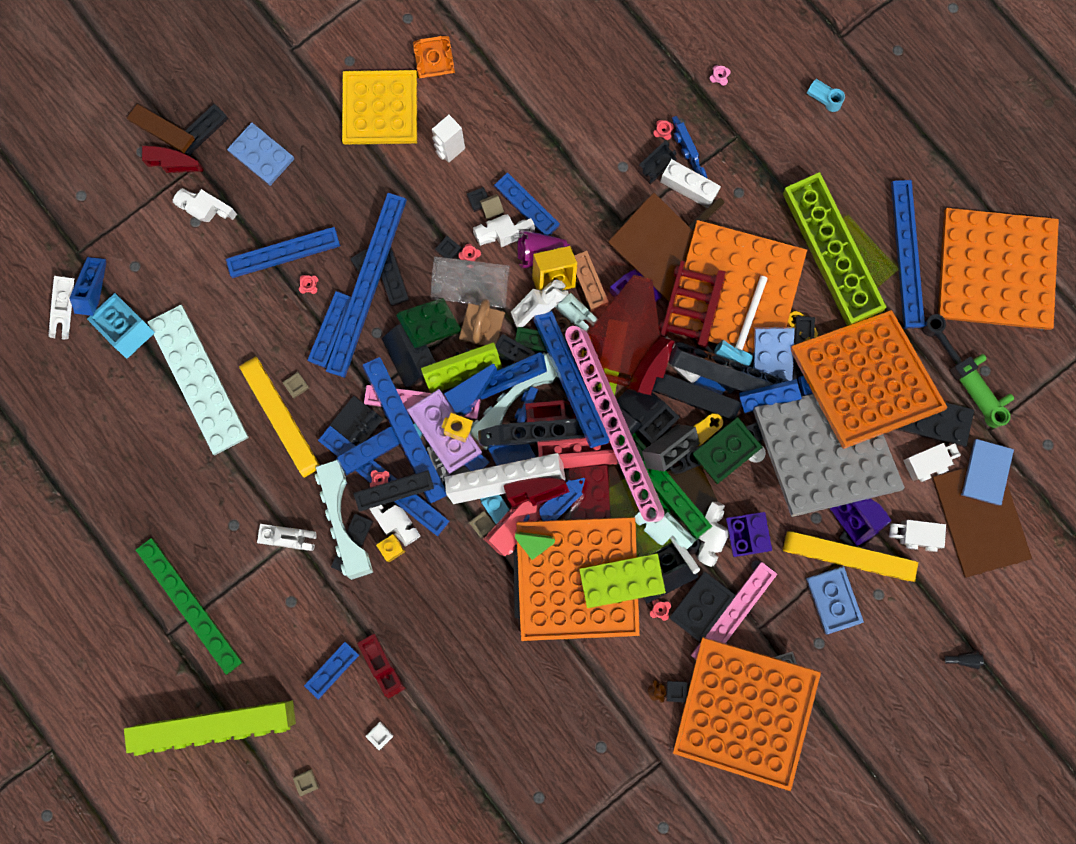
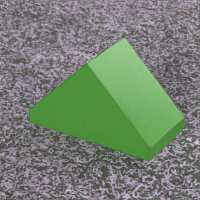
(534, 543)

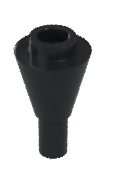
(969, 659)

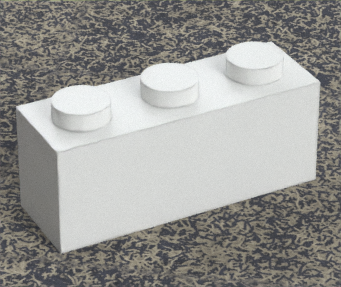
(448, 139)
(690, 184)

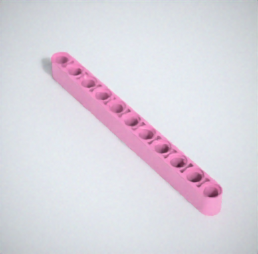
(621, 429)

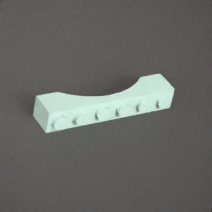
(494, 415)
(333, 481)

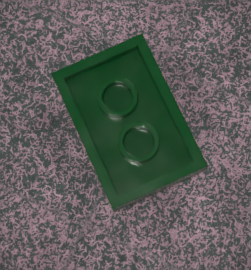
(428, 322)
(727, 451)

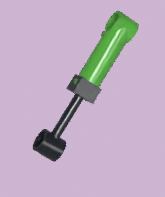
(970, 378)

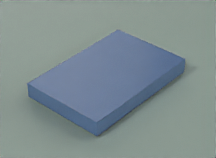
(987, 472)
(834, 600)

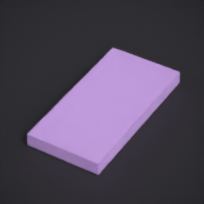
(429, 417)

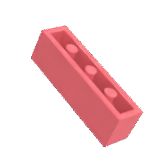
(578, 453)
(502, 536)

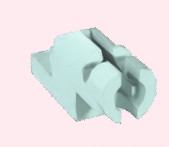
(576, 312)
(665, 529)

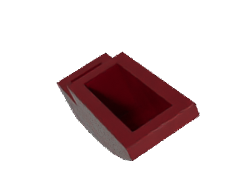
(169, 160)
(652, 366)
(549, 411)
(535, 489)
(381, 666)

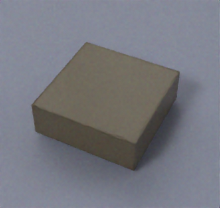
(492, 206)
(295, 385)
(482, 524)
(306, 782)

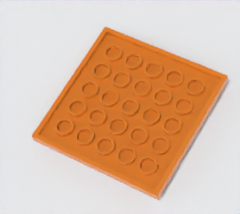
(744, 260)
(998, 268)
(867, 379)
(552, 585)
(747, 713)

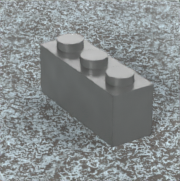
(670, 447)

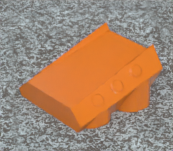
(433, 56)

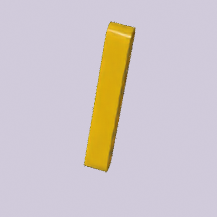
(279, 416)
(850, 556)

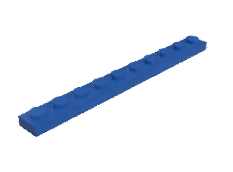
(366, 285)

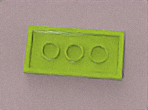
(460, 368)
(622, 580)

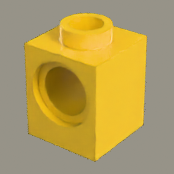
(460, 435)
(390, 548)

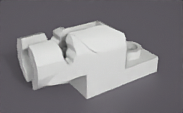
(202, 205)
(502, 230)
(538, 302)
(61, 306)
(396, 520)
(285, 537)
(715, 537)

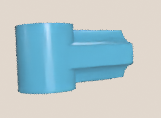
(825, 93)
(728, 351)

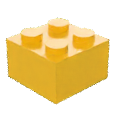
(554, 265)

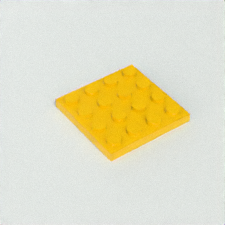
(379, 107)

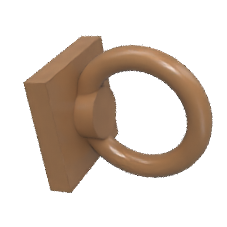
(481, 324)

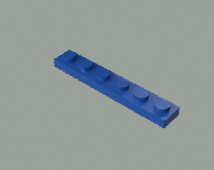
(283, 252)

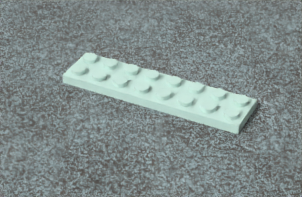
(198, 380)

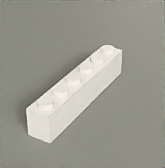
(490, 480)

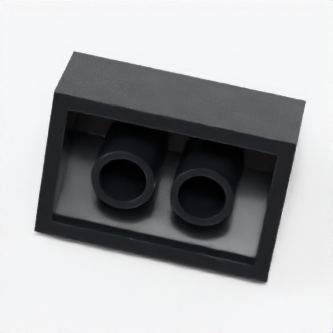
(406, 357)
(673, 570)

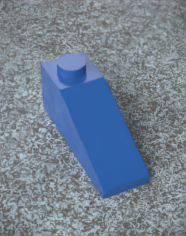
(88, 287)
(469, 392)

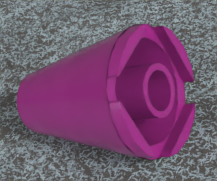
(534, 243)

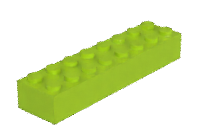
(834, 249)
(208, 727)

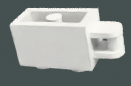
(930, 461)
(920, 534)

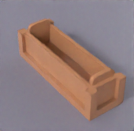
(590, 282)

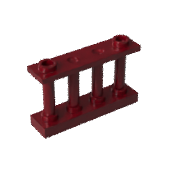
(705, 317)

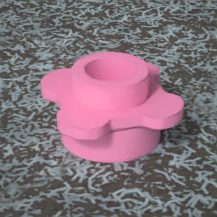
(725, 72)

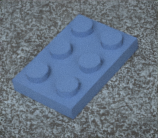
(260, 154)
(773, 351)

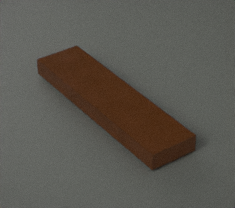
(160, 128)

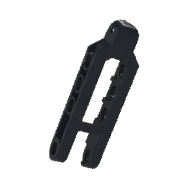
(504, 434)

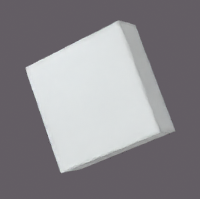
(379, 735)

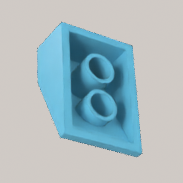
(120, 325)

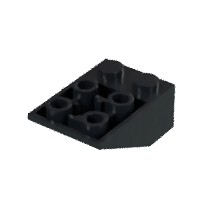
(651, 412)

